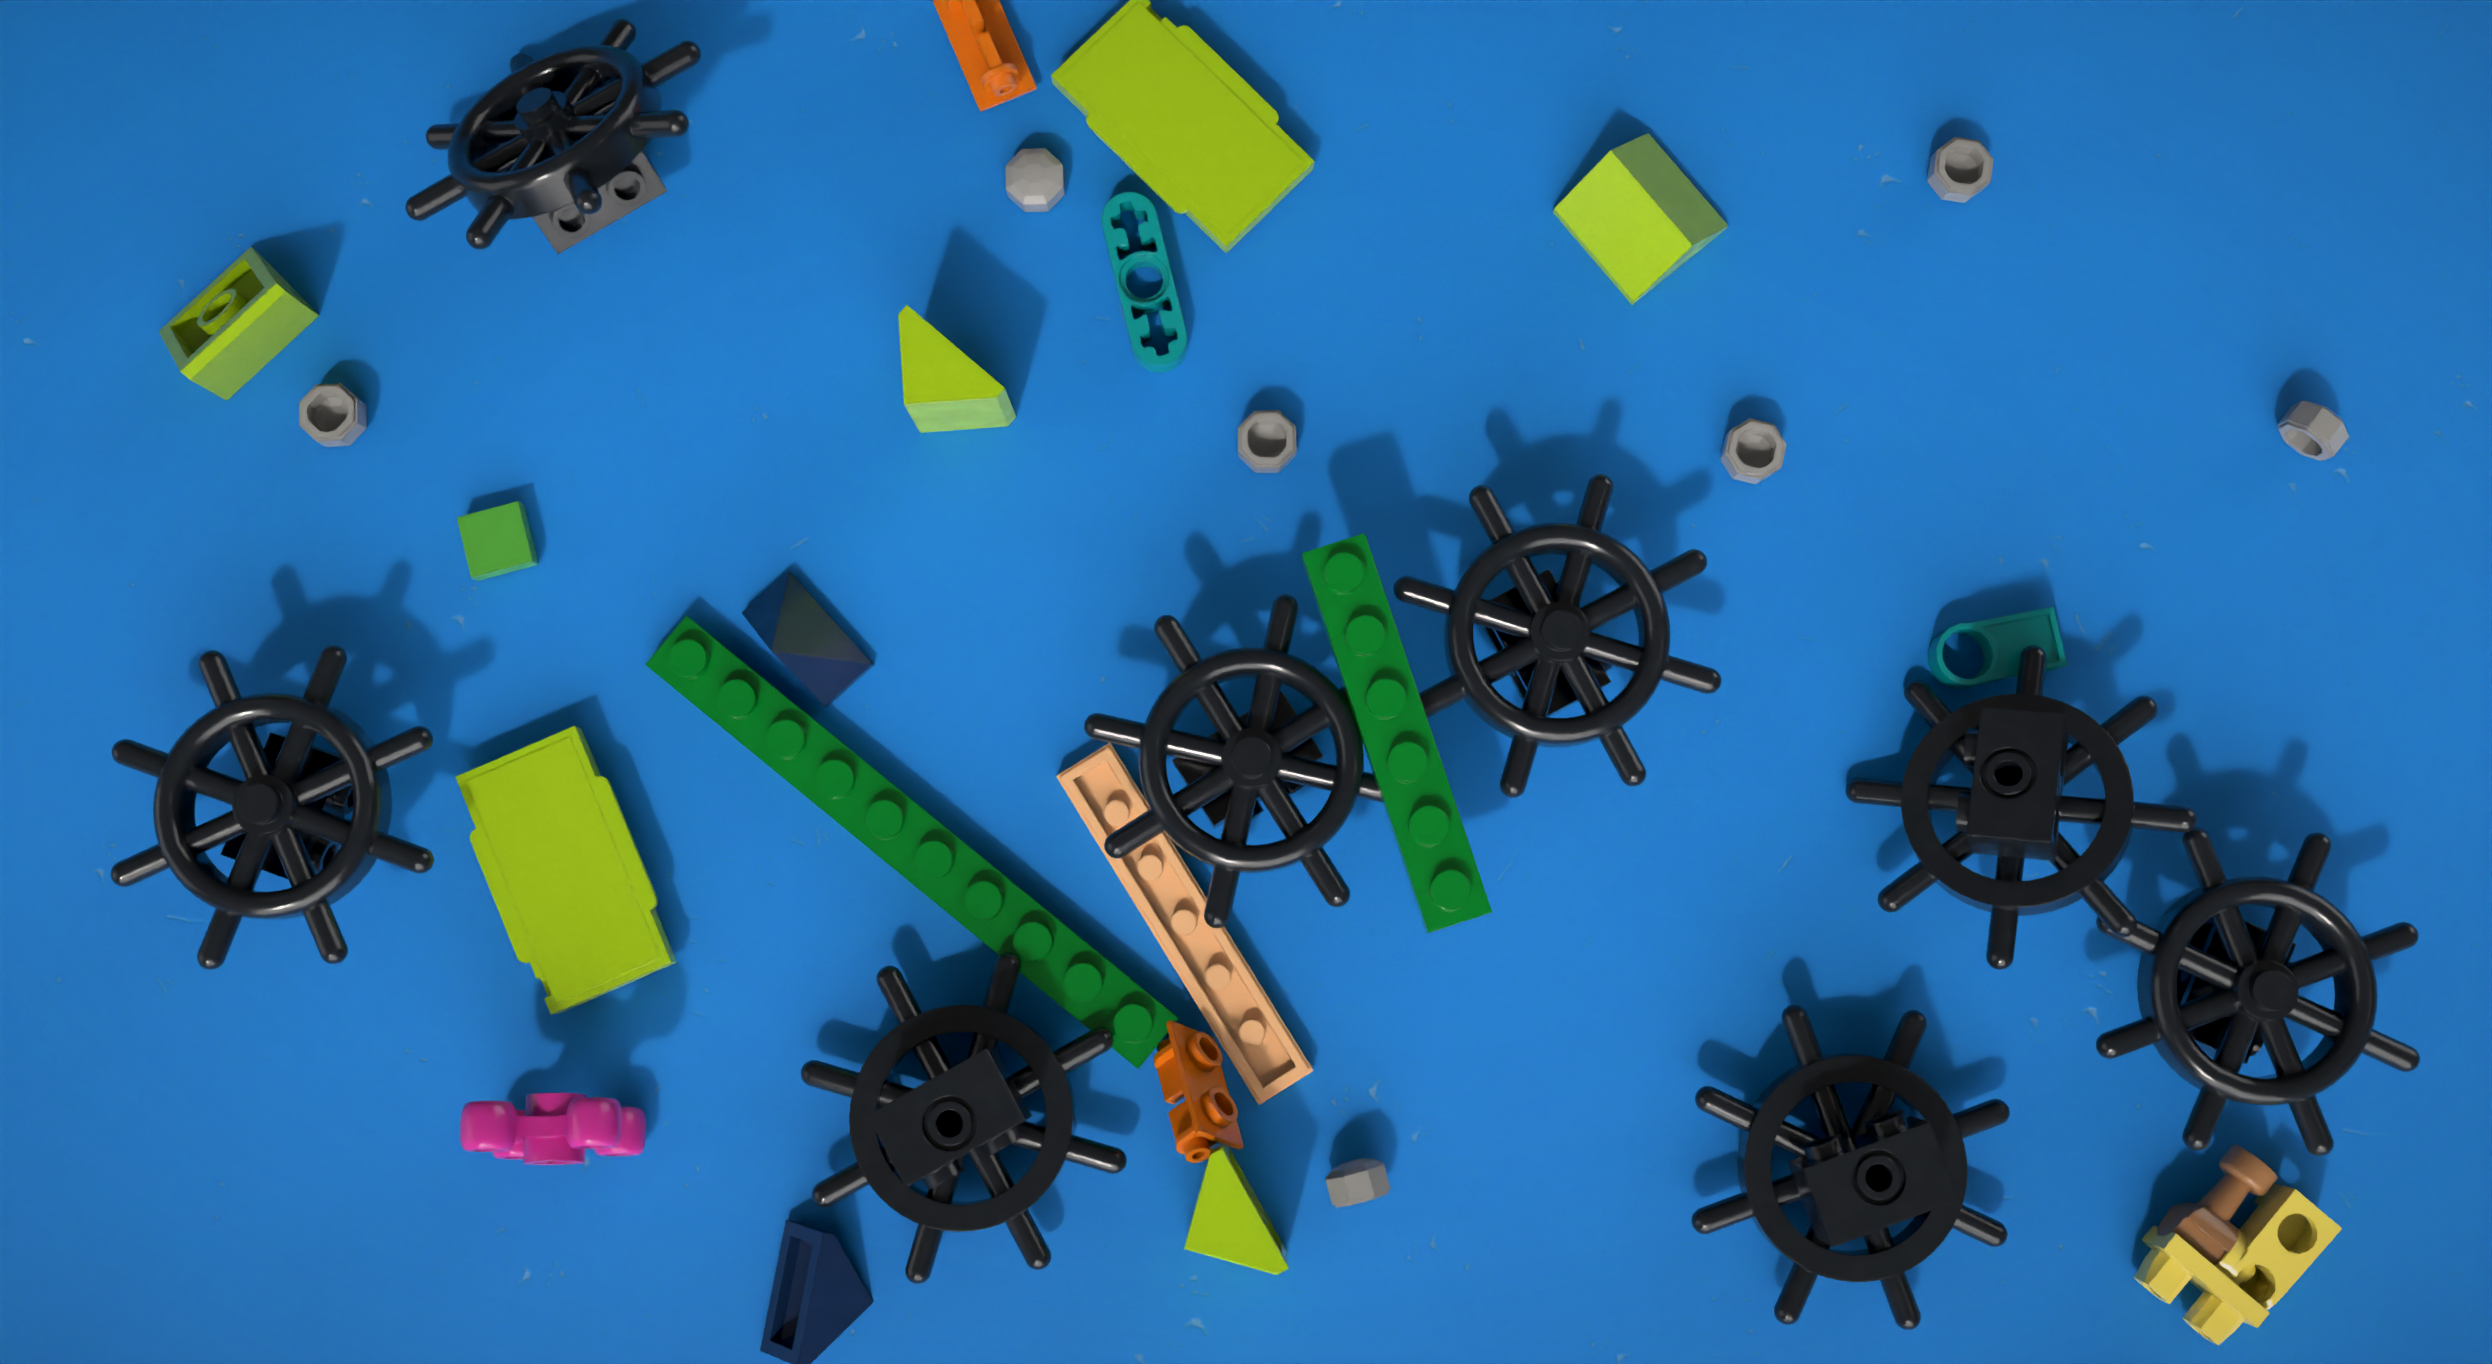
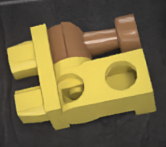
(2235, 1268)

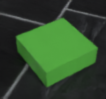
(497, 541)

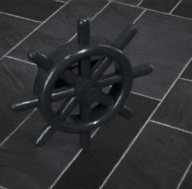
(560, 141)
(1547, 637)
(1246, 761)
(2016, 802)
(282, 815)
(2226, 986)
(961, 1110)
(1854, 1178)

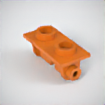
(985, 50)
(1192, 1069)

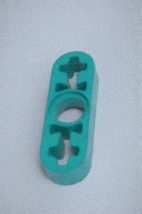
(1150, 235)

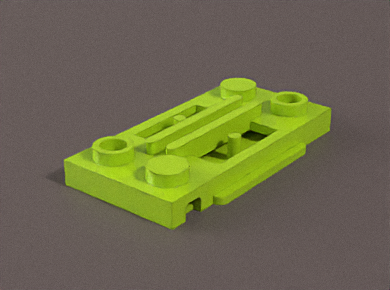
(1183, 121)
(564, 870)

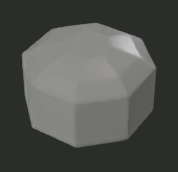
(1960, 169)
(1035, 180)
(332, 415)
(2313, 430)
(1267, 441)
(1753, 451)
(1357, 1182)

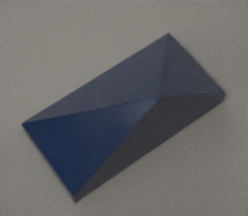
(807, 639)
(811, 1295)

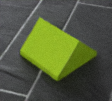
(1638, 216)
(236, 325)
(944, 385)
(1231, 1220)

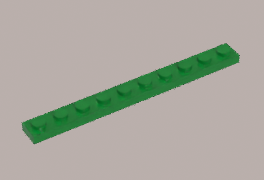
(911, 840)

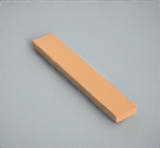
(1175, 914)

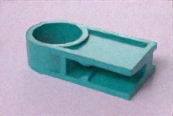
(2001, 645)

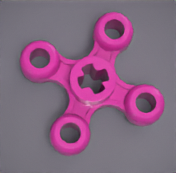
(553, 1128)

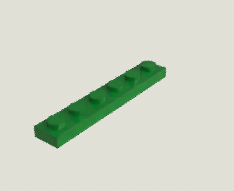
(1396, 733)

